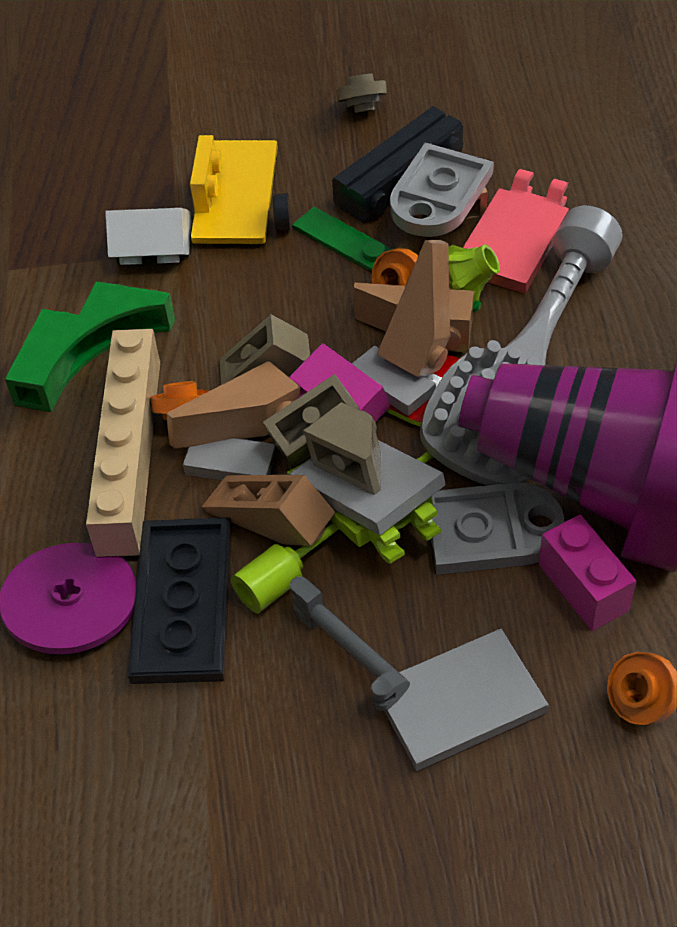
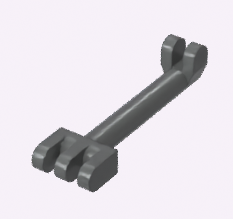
(310, 610)

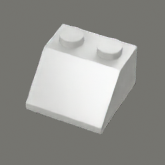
(148, 233)

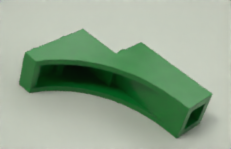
(67, 342)

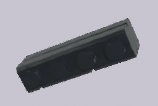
(368, 183)

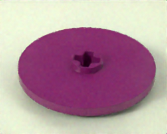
(98, 609)

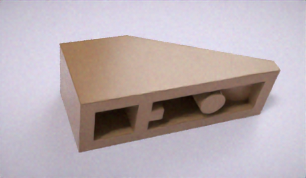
(377, 303)
(422, 317)
(232, 408)
(273, 506)

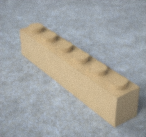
(124, 445)

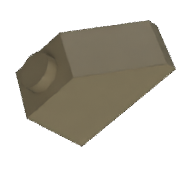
(269, 341)
(288, 424)
(347, 446)

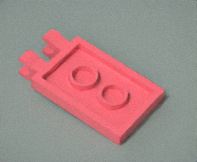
(520, 230)

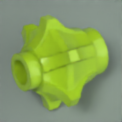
(471, 268)

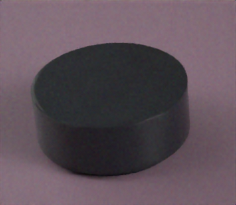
(281, 211)

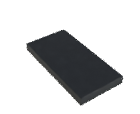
(181, 602)

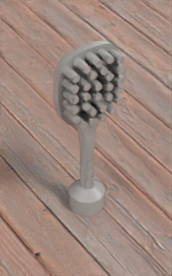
(584, 245)

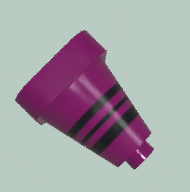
(593, 439)

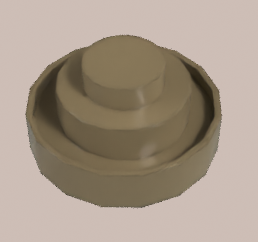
(361, 92)

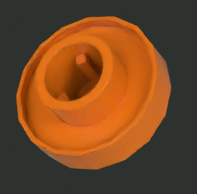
(394, 267)
(174, 396)
(643, 688)

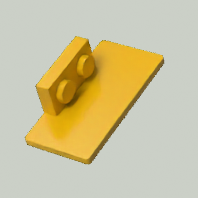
(232, 190)

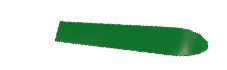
(344, 239)

